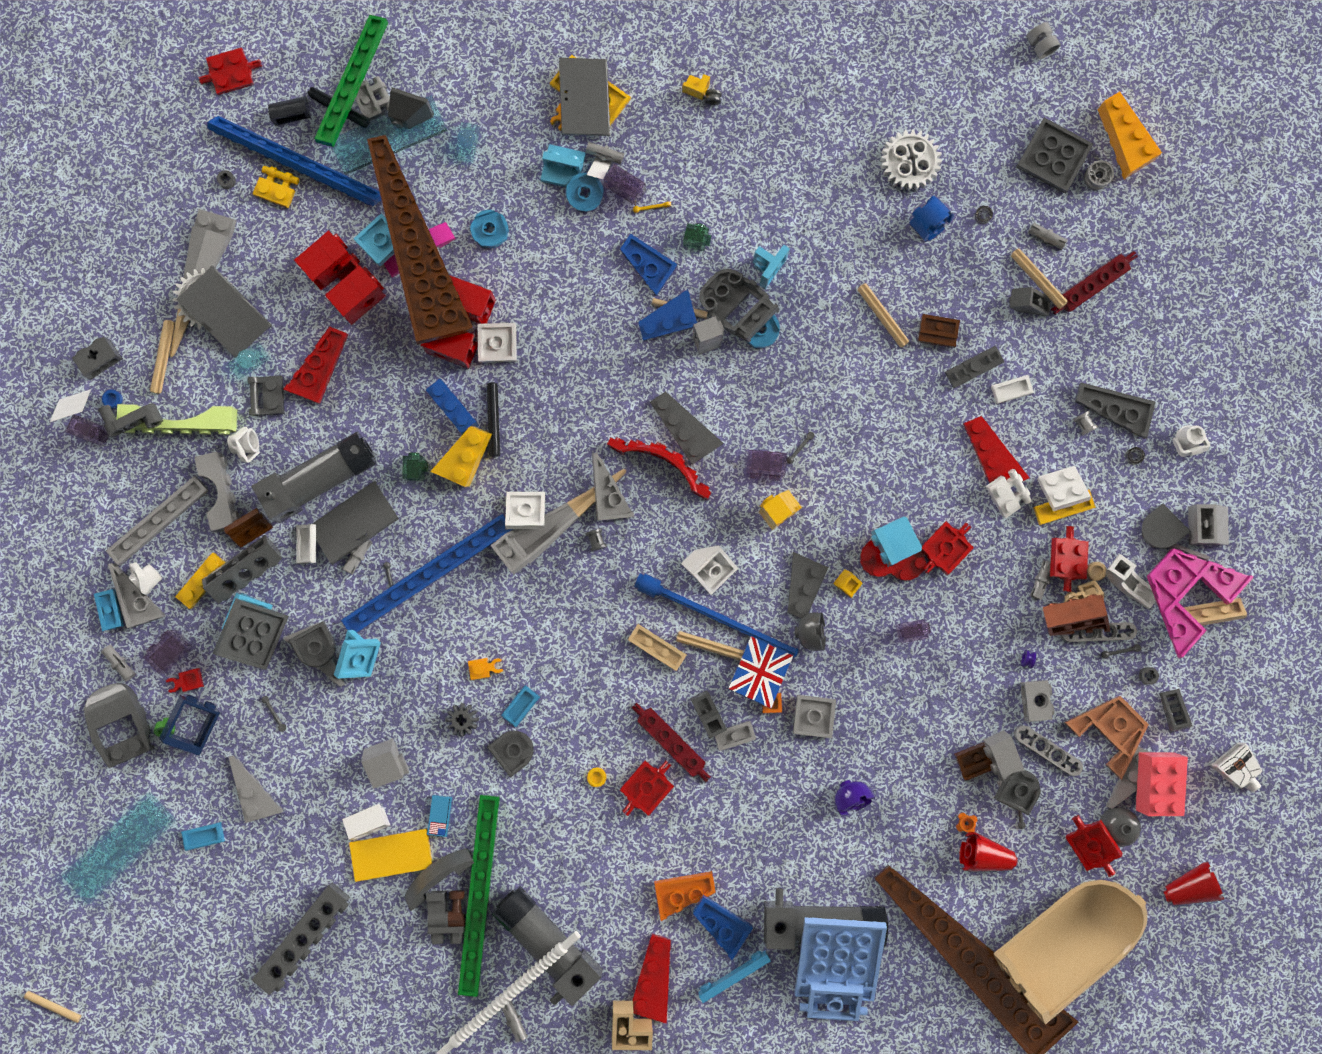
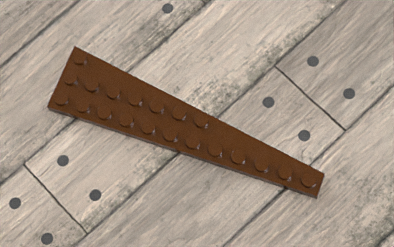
(427, 286)
(976, 967)

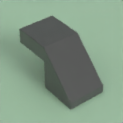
(708, 714)

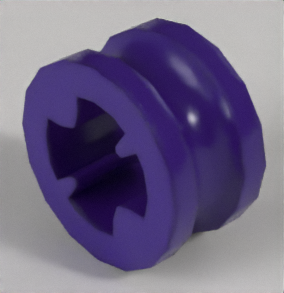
(1028, 659)

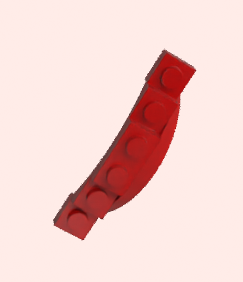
(659, 450)

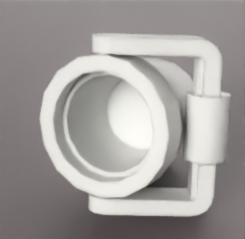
(1189, 439)
(244, 442)
(144, 578)

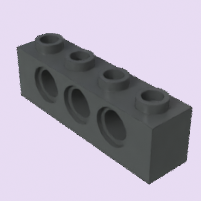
(246, 559)

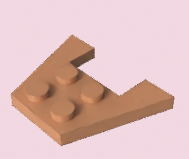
(1119, 725)

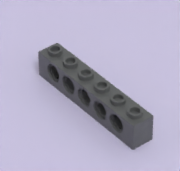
(266, 977)

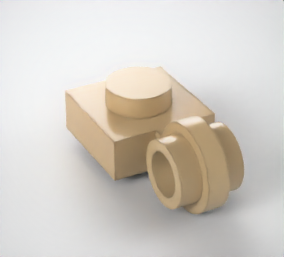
(1085, 590)

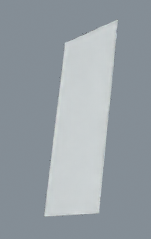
(599, 168)

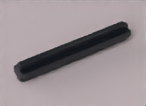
(325, 100)
(493, 419)

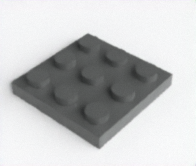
(1054, 155)
(250, 634)

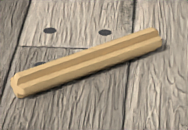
(1041, 281)
(883, 315)
(162, 356)
(709, 645)

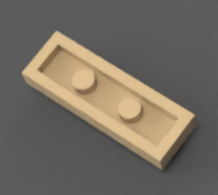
(1217, 612)
(657, 647)

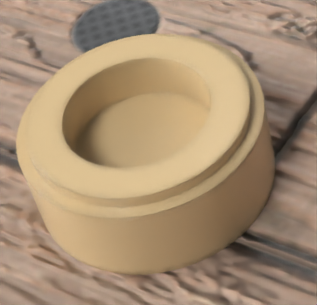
(1096, 571)

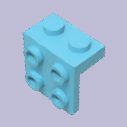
(896, 541)

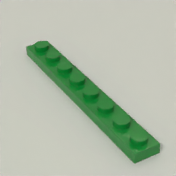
(351, 81)

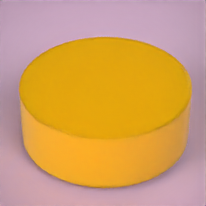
(596, 777)

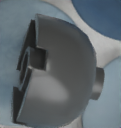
(811, 631)
(1122, 825)

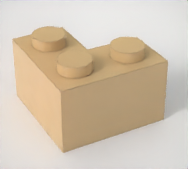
(629, 1032)

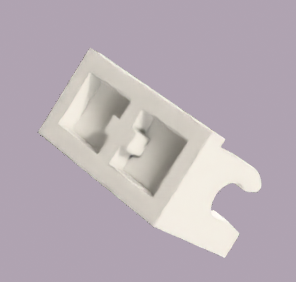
(366, 822)

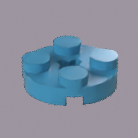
(588, 182)
(487, 239)
(769, 336)

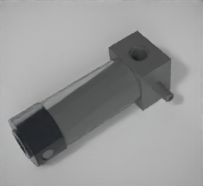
(286, 493)
(793, 919)
(538, 935)

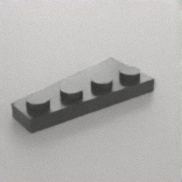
(1120, 408)
(687, 431)

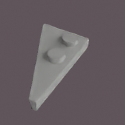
(254, 800)

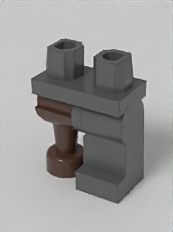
(444, 921)

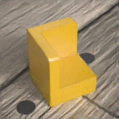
(696, 87)

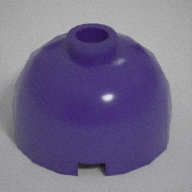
(852, 797)

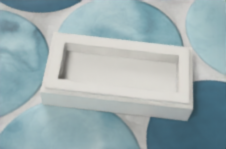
(1012, 389)
(305, 544)

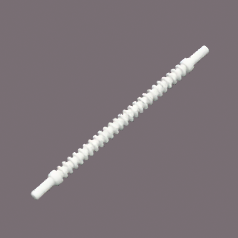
(507, 995)

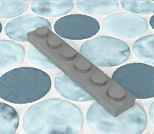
(157, 520)

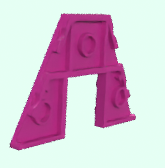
(1174, 578)

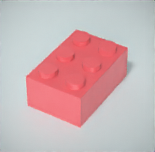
(1161, 784)

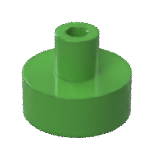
(159, 726)

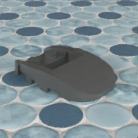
(723, 295)
(108, 706)

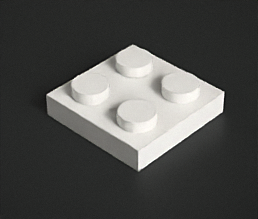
(497, 342)
(1064, 488)
(525, 510)

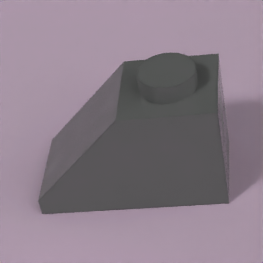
(1030, 301)

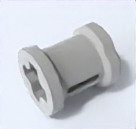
(1085, 423)

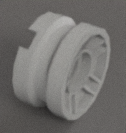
(1097, 167)

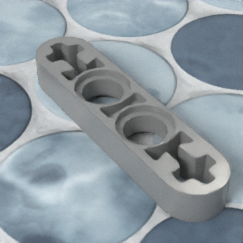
(1099, 636)
(1049, 748)

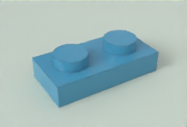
(108, 610)

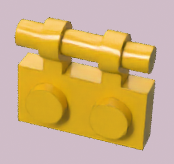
(274, 192)

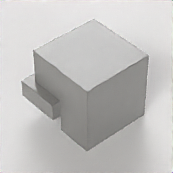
(384, 763)

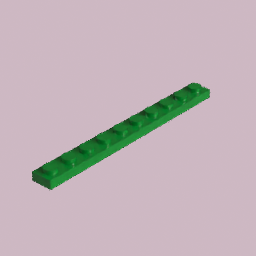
(479, 895)

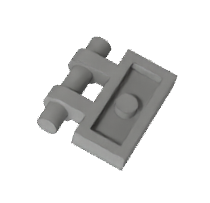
(367, 102)

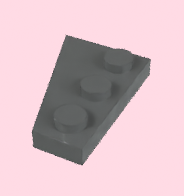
(804, 584)

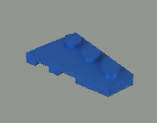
(648, 262)
(669, 318)
(726, 927)

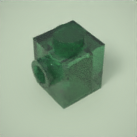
(697, 236)
(414, 467)

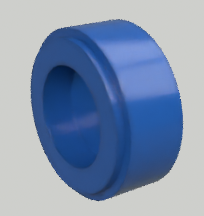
(112, 398)

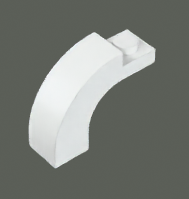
(1123, 576)

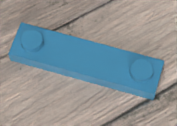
(710, 990)

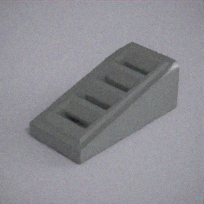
(1182, 709)

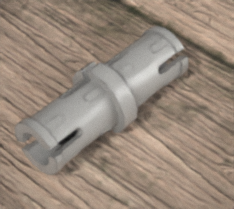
(604, 153)
(1047, 236)
(356, 557)
(1041, 581)
(118, 663)
(514, 1022)

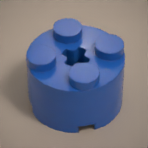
(931, 218)

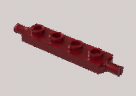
(1096, 281)
(671, 742)

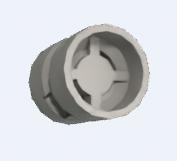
(1047, 45)

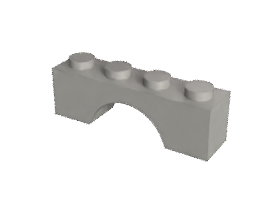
(223, 512)

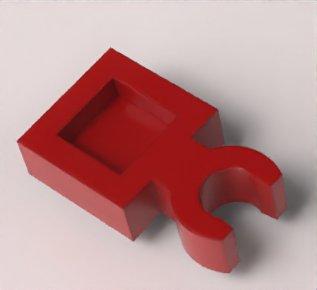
(187, 680)

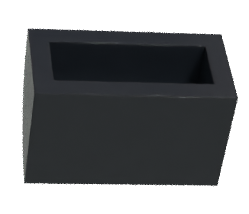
(289, 111)

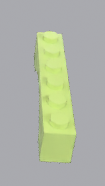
(216, 419)

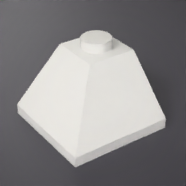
(710, 567)

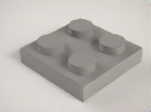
(814, 716)

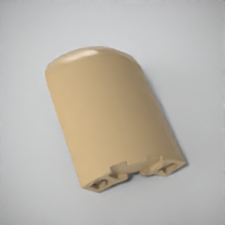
(1073, 945)

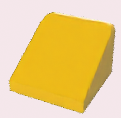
(848, 583)

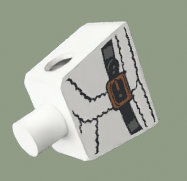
(1239, 767)

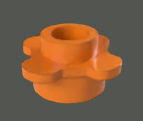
(971, 823)

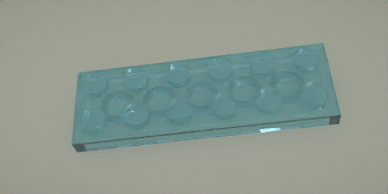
(353, 147)
(119, 848)

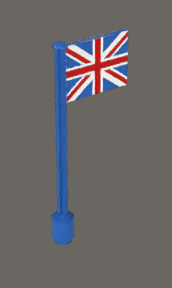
(764, 657)

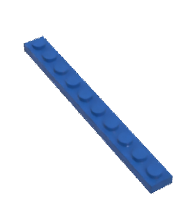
(294, 160)
(426, 575)

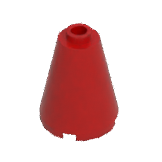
(985, 855)
(1194, 887)

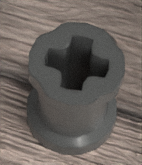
(596, 539)

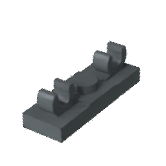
(974, 367)

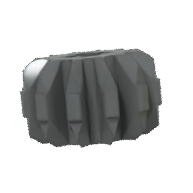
(458, 724)

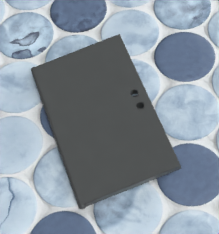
(587, 96)
(224, 311)
(351, 520)

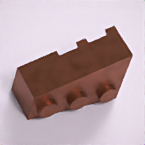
(1077, 615)

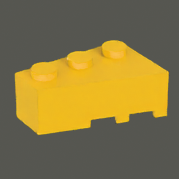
(463, 457)
(778, 508)

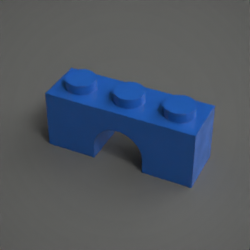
(451, 406)

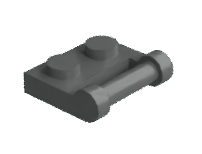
(272, 395)

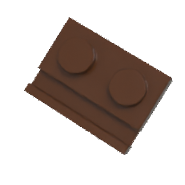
(938, 330)
(248, 527)
(973, 761)

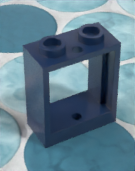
(185, 744)

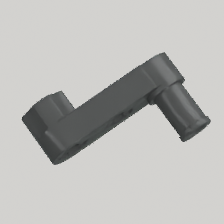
(147, 414)

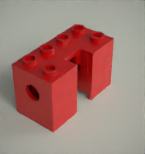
(358, 287)
(462, 348)

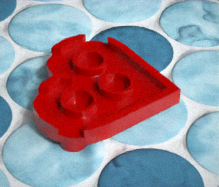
(904, 570)

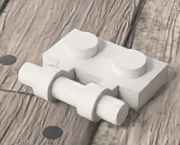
(1004, 497)

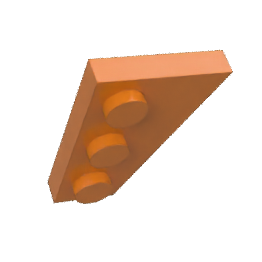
(682, 891)

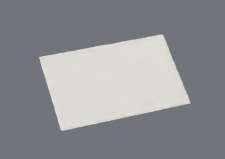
(70, 405)

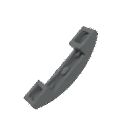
(433, 874)

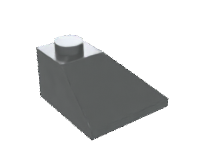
(408, 109)

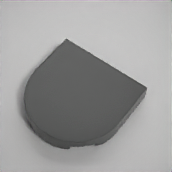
(1163, 528)
(314, 646)
(512, 751)
(1019, 791)

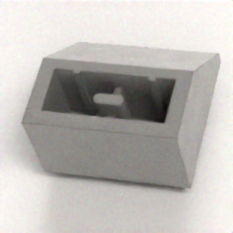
(1208, 524)

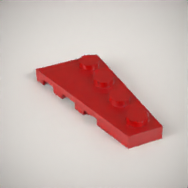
(318, 367)
(991, 452)
(653, 983)

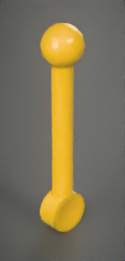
(636, 209)

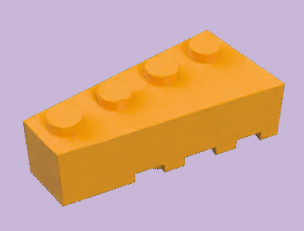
(1127, 135)

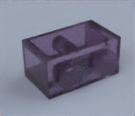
(624, 184)
(87, 430)
(766, 464)
(913, 630)
(167, 651)

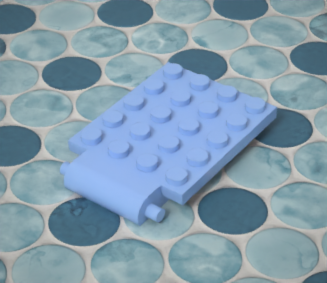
(839, 966)

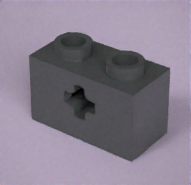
(96, 357)

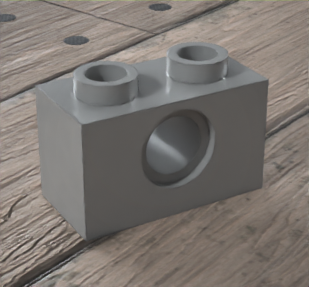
(1029, 691)

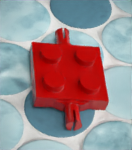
(230, 71)
(946, 548)
(1069, 558)
(646, 787)
(1094, 845)

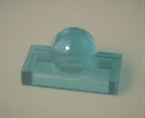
(467, 142)
(248, 360)

